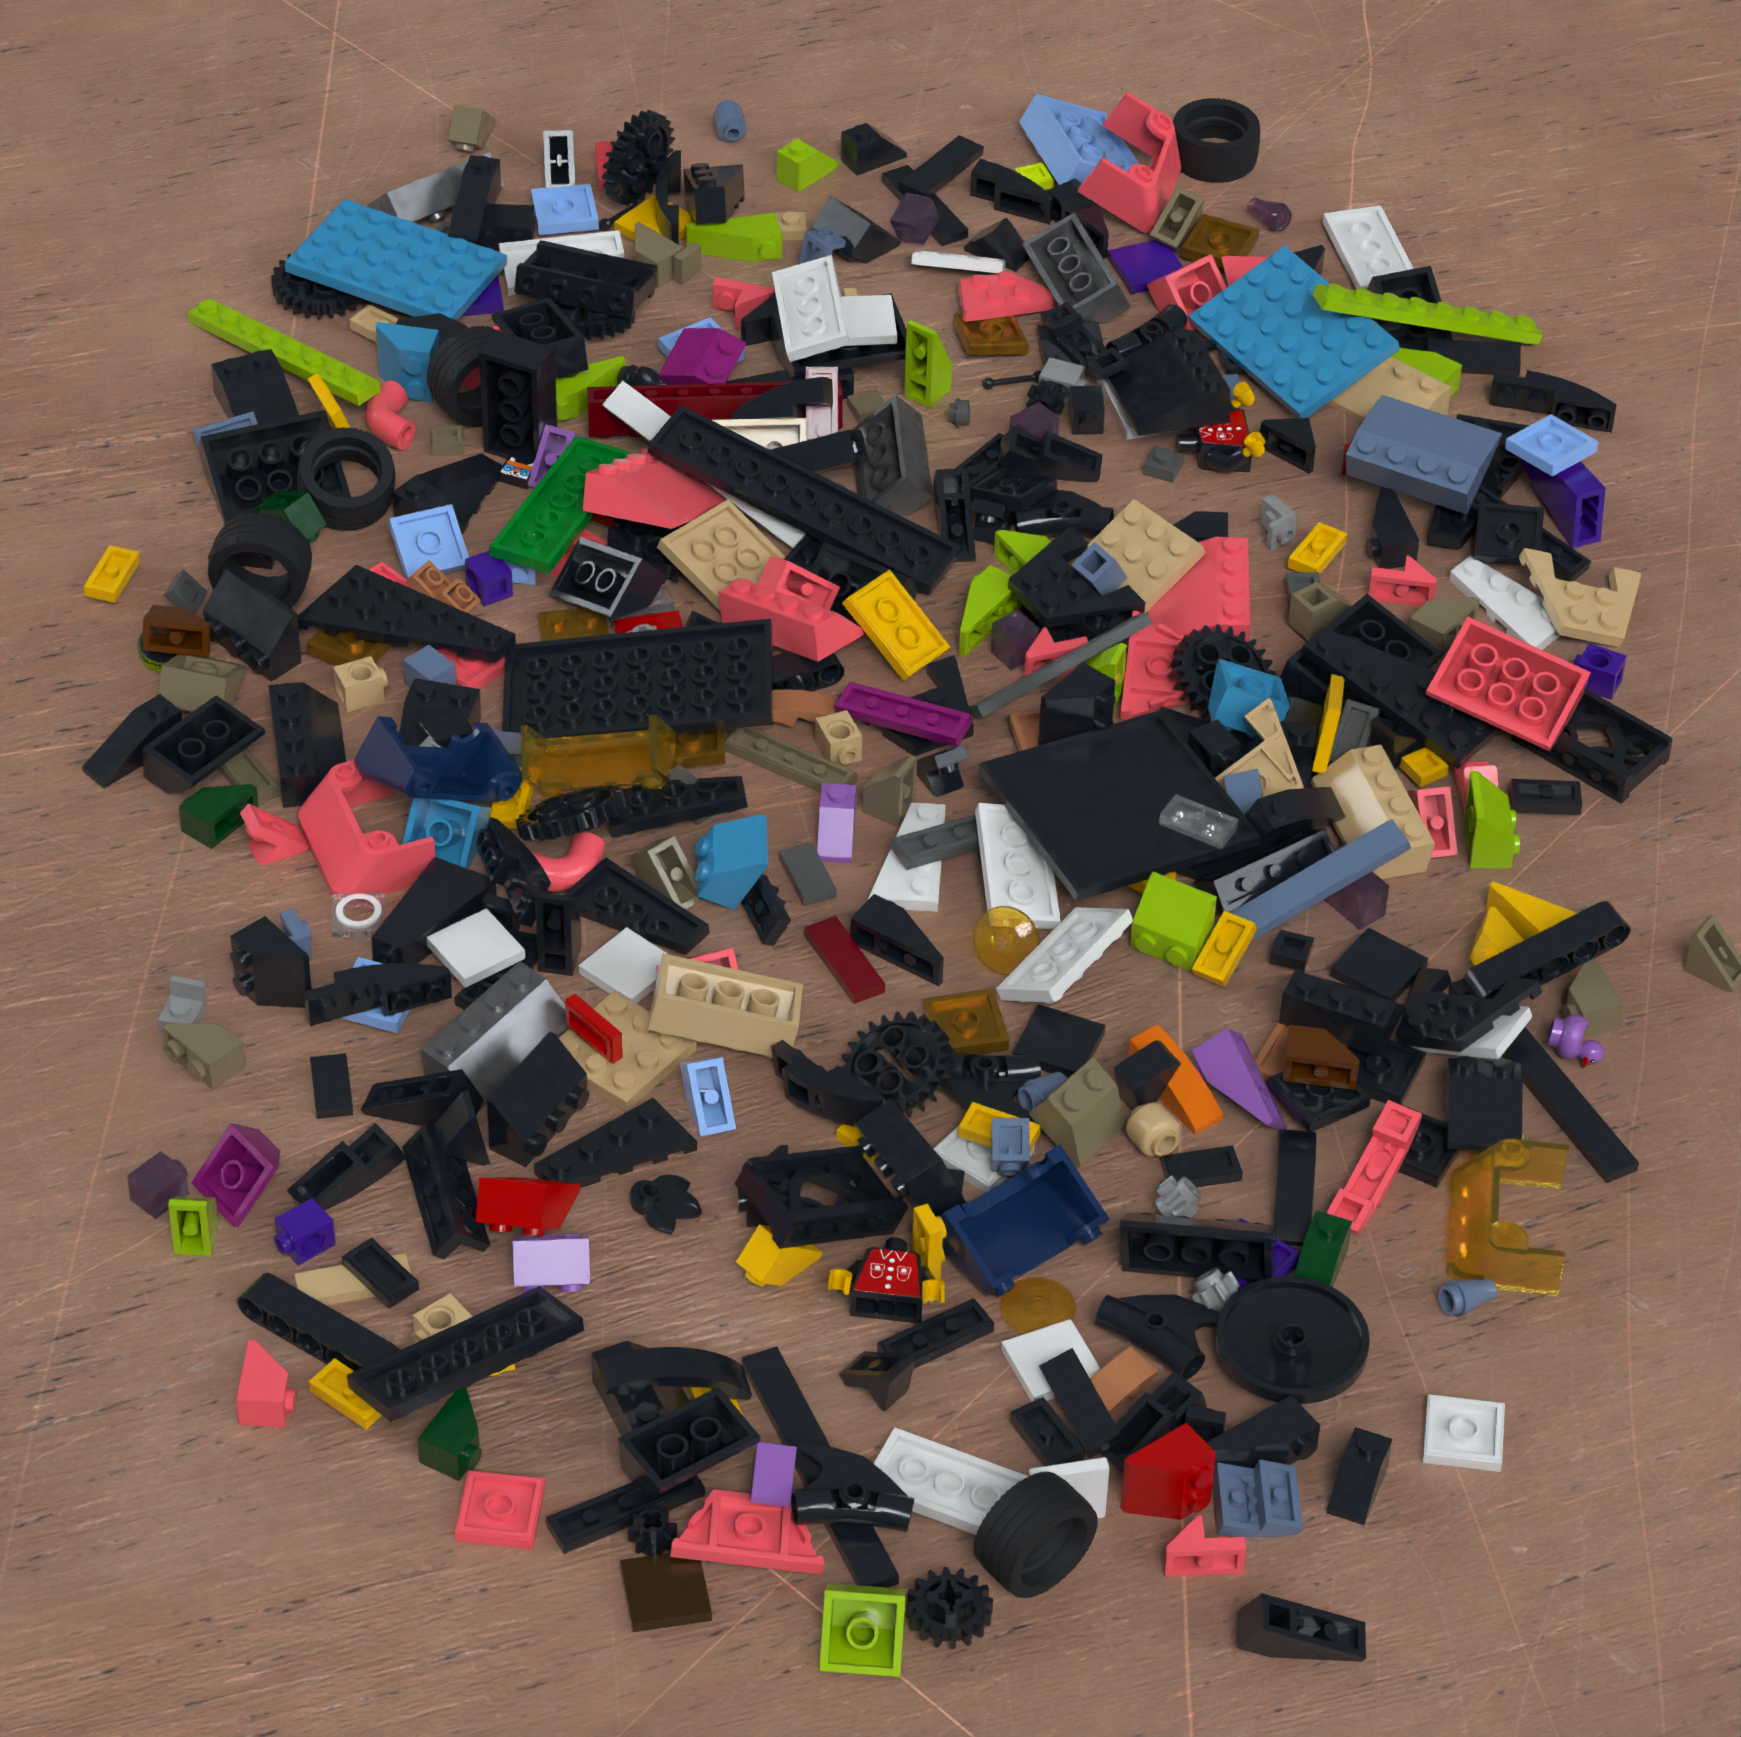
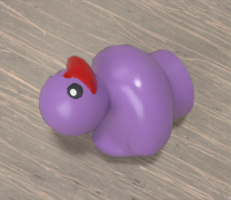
(1568, 1036)

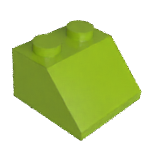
(1489, 825)
(1173, 921)
(863, 1630)

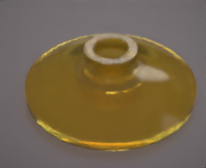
(1012, 927)
(1037, 1304)

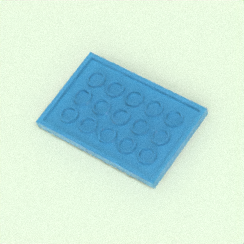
(395, 262)
(1286, 339)

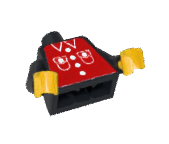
(1226, 445)
(888, 1284)

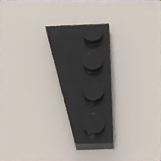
(678, 803)

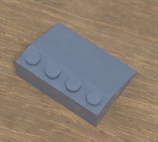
(1421, 453)

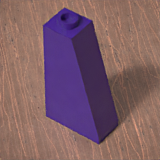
(1573, 500)

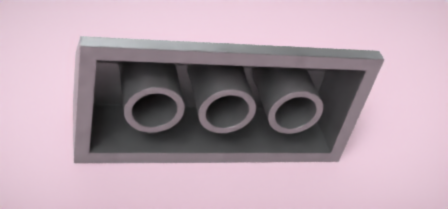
(424, 197)
(1076, 271)
(898, 459)
(497, 1030)

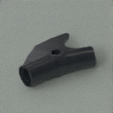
(1166, 321)
(1060, 511)
(991, 1080)
(1160, 1327)
(849, 1492)

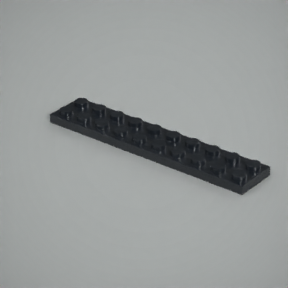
(802, 498)

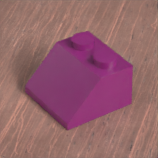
(702, 357)

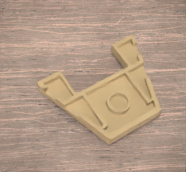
(1582, 609)
(1271, 757)

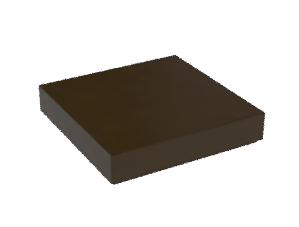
(664, 1592)

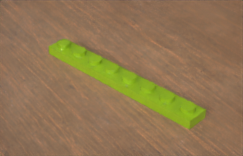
(1427, 314)
(290, 353)

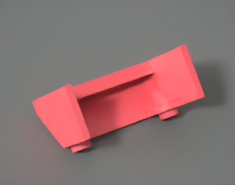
(1142, 190)
(345, 855)

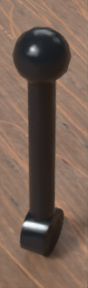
(605, 224)
(989, 383)

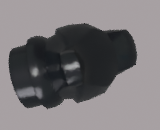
(639, 376)

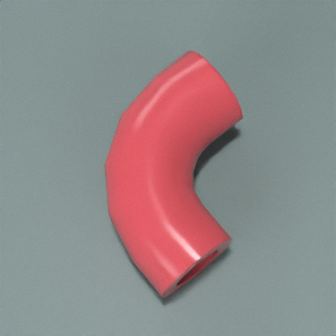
(383, 418)
(583, 855)

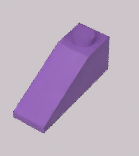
(1232, 1070)

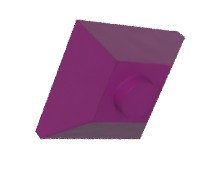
(238, 1171)

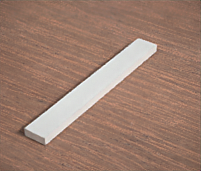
(648, 419)

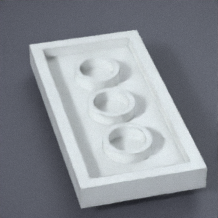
(1366, 243)
(810, 308)
(1014, 868)
(1064, 955)
(943, 1480)

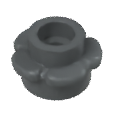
(960, 412)

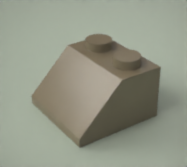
(195, 680)
(1082, 1112)

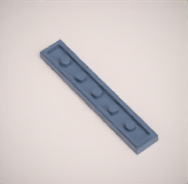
(1324, 878)

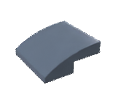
(1257, 1500)

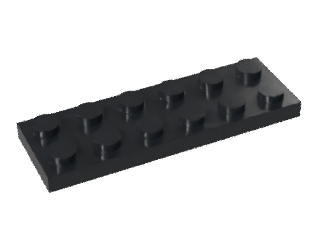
(465, 1353)

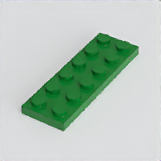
(554, 510)

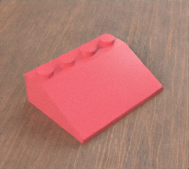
(647, 492)
(1210, 592)
(1509, 683)

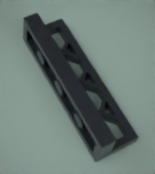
(1265, 869)
(437, 1194)

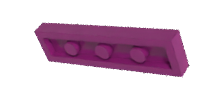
(904, 714)

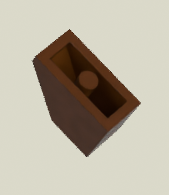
(175, 632)
(1318, 1059)

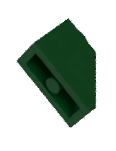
(295, 508)
(215, 812)
(1324, 1248)
(451, 1438)

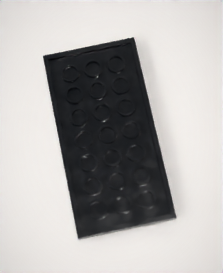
(613, 682)

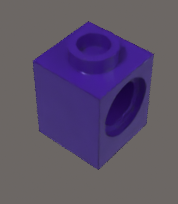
(488, 578)
(1605, 669)
(304, 1232)

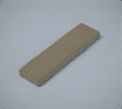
(787, 759)

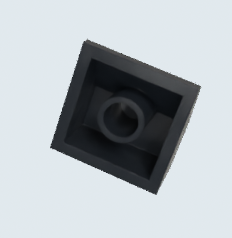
(863, 236)
(434, 699)
(1077, 705)
(269, 966)

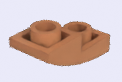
(434, 583)
(807, 705)
(1123, 1379)

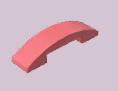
(1377, 1166)

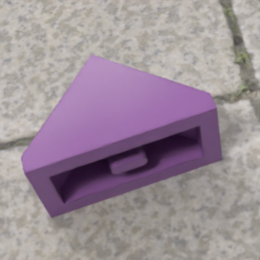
(773, 1474)

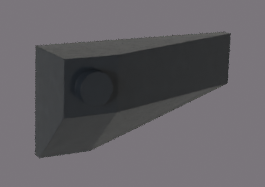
(458, 483)

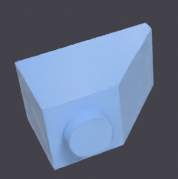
(708, 1095)

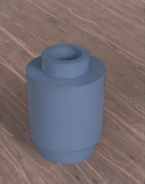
(730, 121)
(1038, 1089)

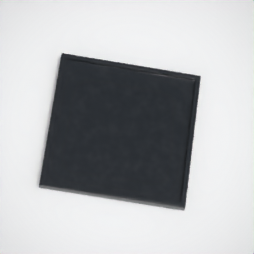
(1099, 800)

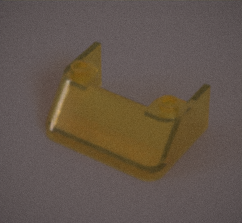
(598, 759)
(1497, 1249)

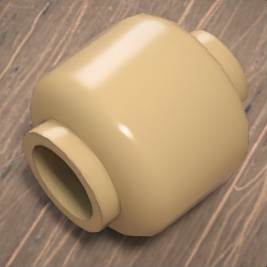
(1153, 1129)

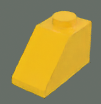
(1493, 937)
(772, 1265)

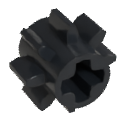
(1048, 394)
(652, 1531)

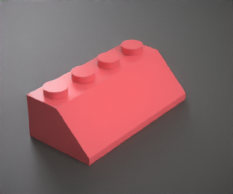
(796, 623)

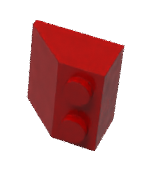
(524, 1203)
(1169, 1476)

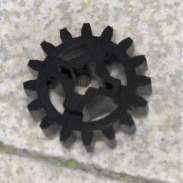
(931, 1614)

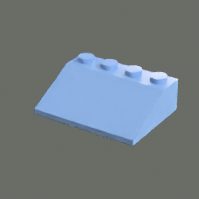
(1072, 138)

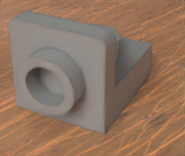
(1279, 522)
(186, 1002)

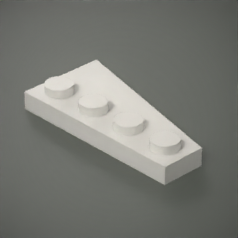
(519, 251)
(1505, 602)
(919, 886)

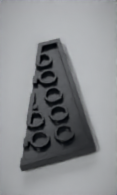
(1454, 528)
(400, 615)
(1400, 694)

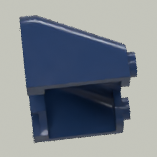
(464, 770)
(1022, 1223)

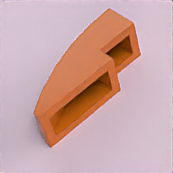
(1186, 1092)

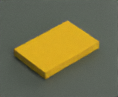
(896, 625)
(1328, 724)

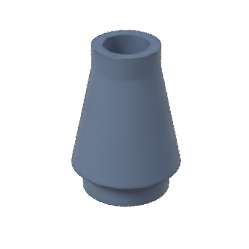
(1463, 1296)

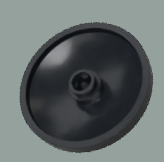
(1292, 1339)

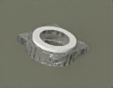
(357, 930)

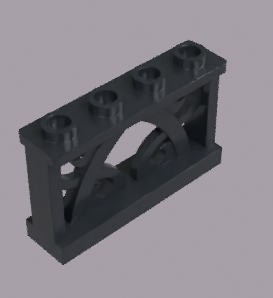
(585, 279)
(1601, 765)
(804, 1221)

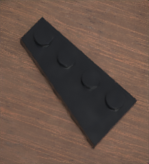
(622, 900)
(616, 1147)

